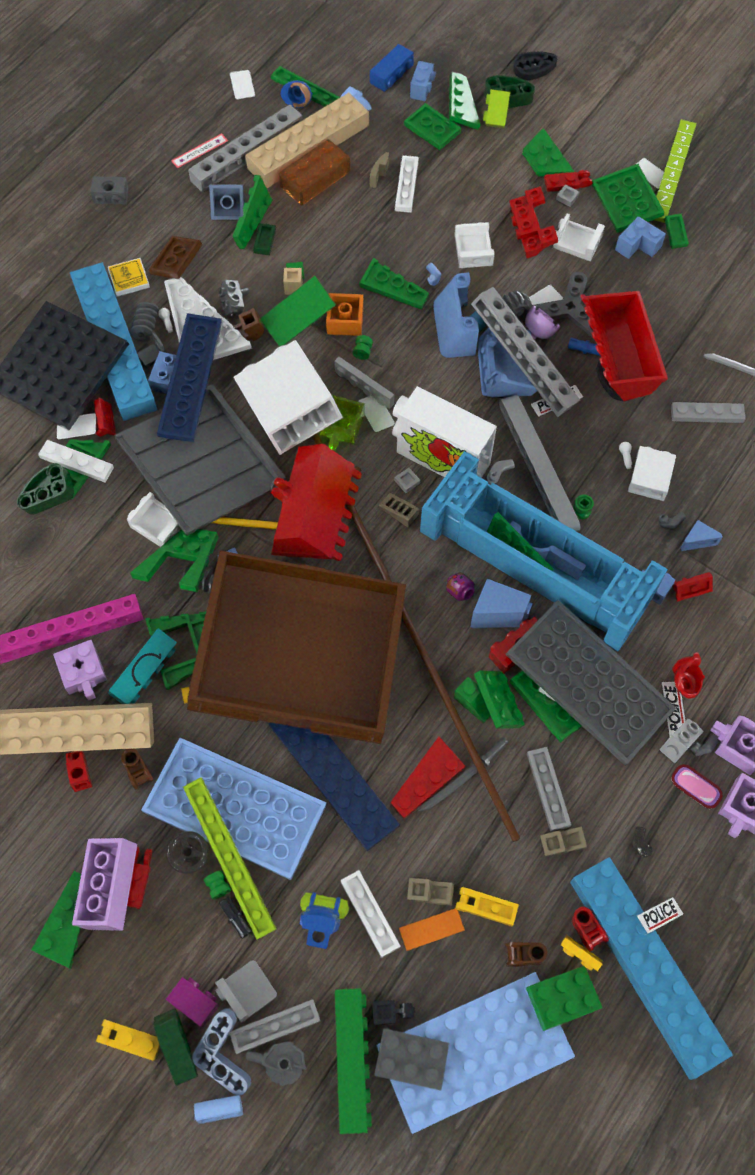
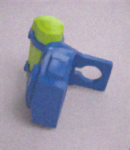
(321, 915)

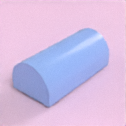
(218, 1109)

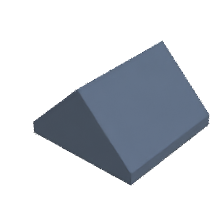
(226, 201)

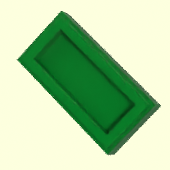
(676, 231)

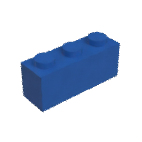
(391, 67)

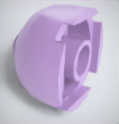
(540, 324)

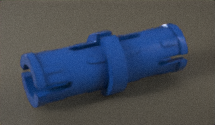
(583, 346)

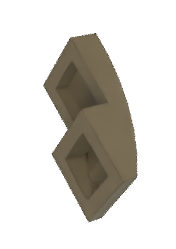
(379, 169)
(563, 842)
(430, 891)

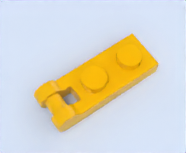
(487, 906)
(129, 1040)

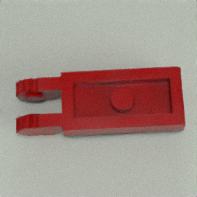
(575, 180)
(139, 880)

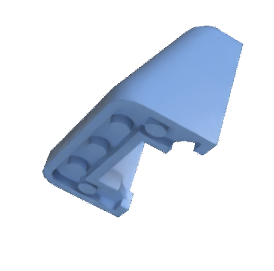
(455, 333)
(498, 370)

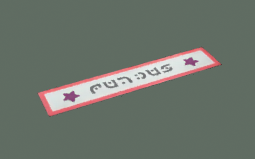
(199, 150)

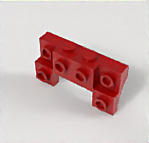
(528, 228)

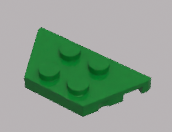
(545, 156)
(88, 447)

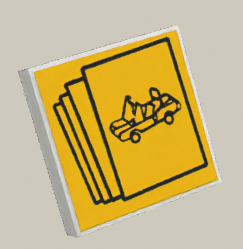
(128, 277)

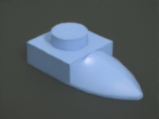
(358, 96)

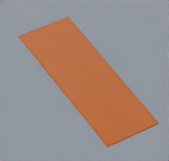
(431, 929)

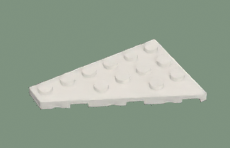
(185, 300)

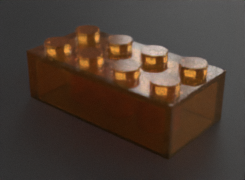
(315, 172)

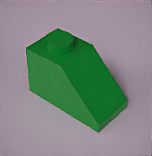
(471, 698)

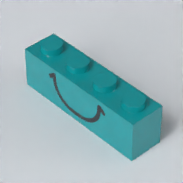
(142, 667)

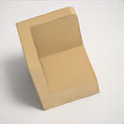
(292, 280)

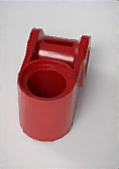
(590, 929)

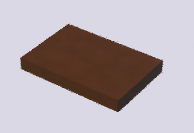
(175, 257)

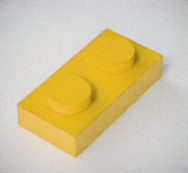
(588, 959)

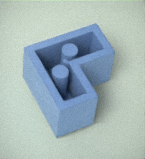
(640, 236)

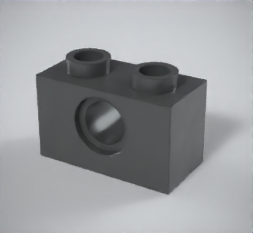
(109, 190)

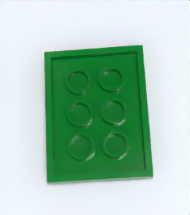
(627, 196)

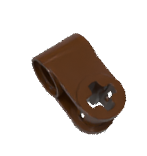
(137, 771)
(523, 954)

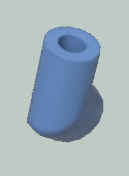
(435, 274)

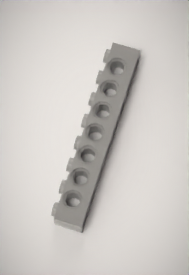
(232, 156)
(525, 351)

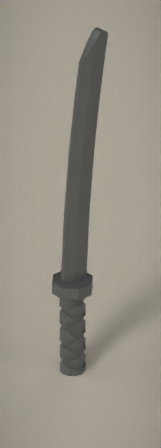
(464, 777)

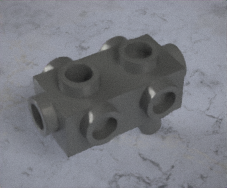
(232, 298)

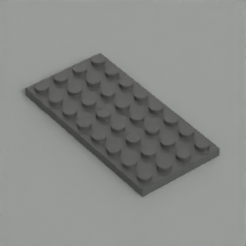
(591, 682)

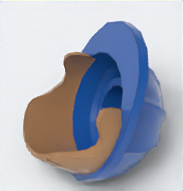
(296, 94)

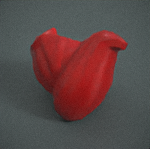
(688, 676)

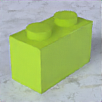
(497, 108)

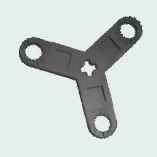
(559, 308)

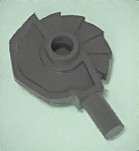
(282, 1062)

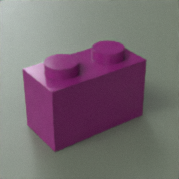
(192, 1001)

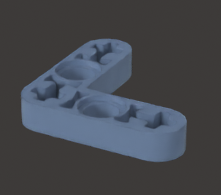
(212, 1052)

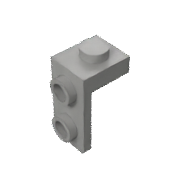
(681, 740)

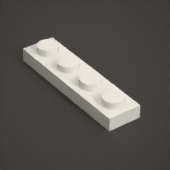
(406, 184)
(76, 461)
(370, 914)

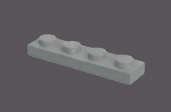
(364, 382)
(707, 412)
(548, 789)
(274, 1026)

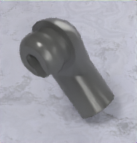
(666, 522)
(706, 748)

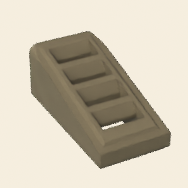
(405, 520)

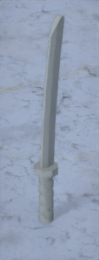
(739, 366)

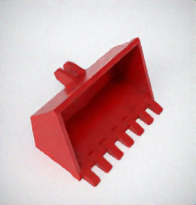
(625, 343)
(314, 504)

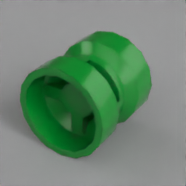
(362, 348)
(583, 506)
(217, 885)

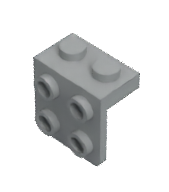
(246, 990)

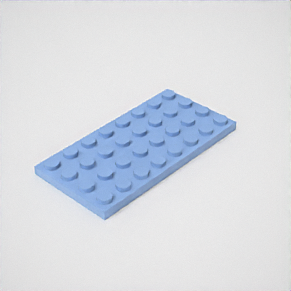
(262, 815)
(490, 1049)

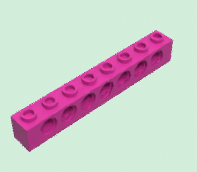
(69, 628)

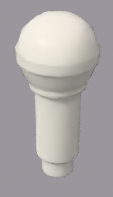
(164, 314)
(625, 449)

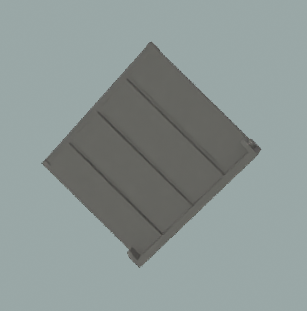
(204, 476)

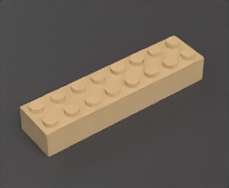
(334, 122)
(76, 728)

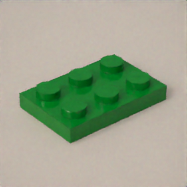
(432, 126)
(499, 699)
(563, 998)

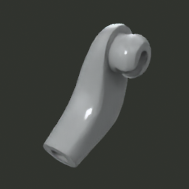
(498, 468)

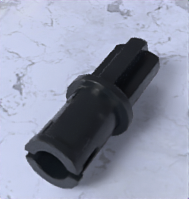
(235, 917)

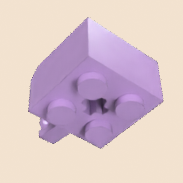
(82, 679)
(733, 740)
(737, 808)

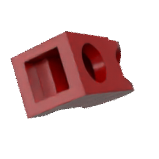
(78, 771)

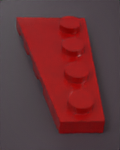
(428, 777)

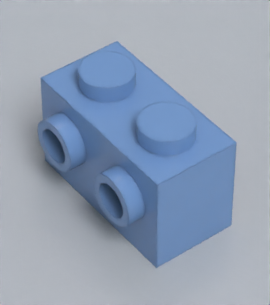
(422, 81)
(161, 372)

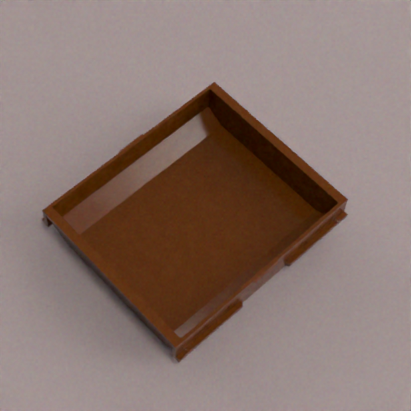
(298, 647)

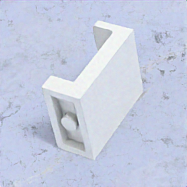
(578, 239)
(473, 245)
(652, 473)
(153, 520)

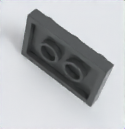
(412, 1059)

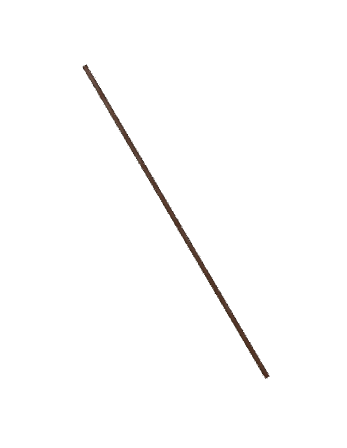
(435, 677)

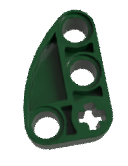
(520, 90)
(46, 483)
(175, 1046)

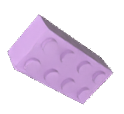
(105, 884)

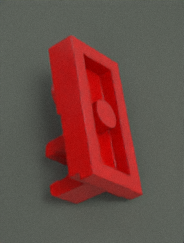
(105, 418)
(693, 586)

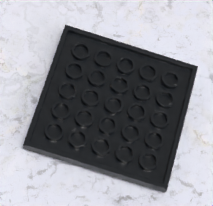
(59, 364)

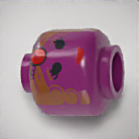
(460, 586)

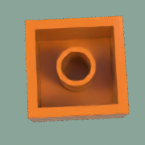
(346, 316)

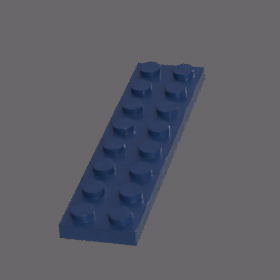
(189, 378)
(339, 783)

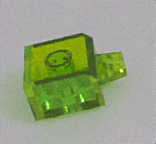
(347, 427)

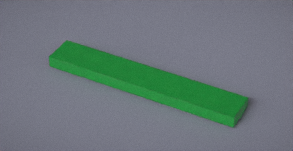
(319, 94)

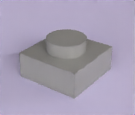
(567, 195)
(407, 480)

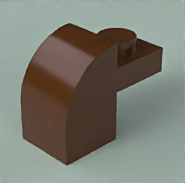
(250, 325)

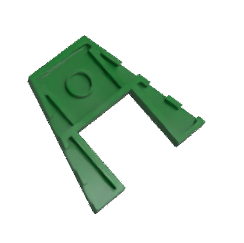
(193, 547)
(179, 672)

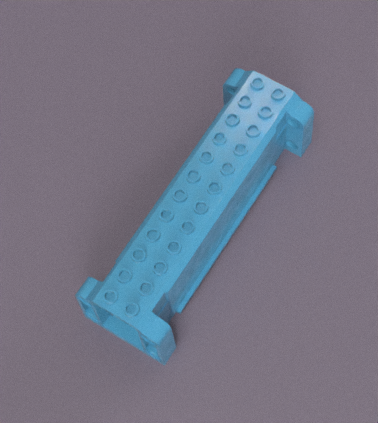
(607, 593)

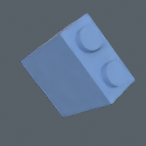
(500, 607)

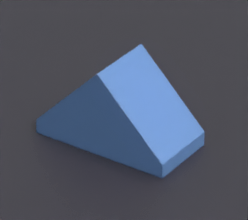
(701, 537)

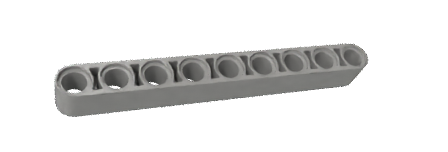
(538, 462)

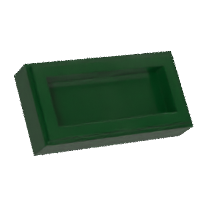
(264, 239)

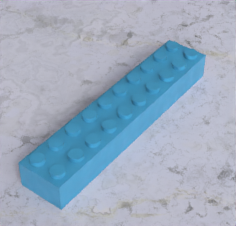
(102, 309)
(651, 970)

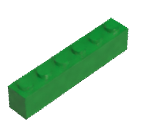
(350, 1061)

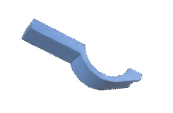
(558, 558)

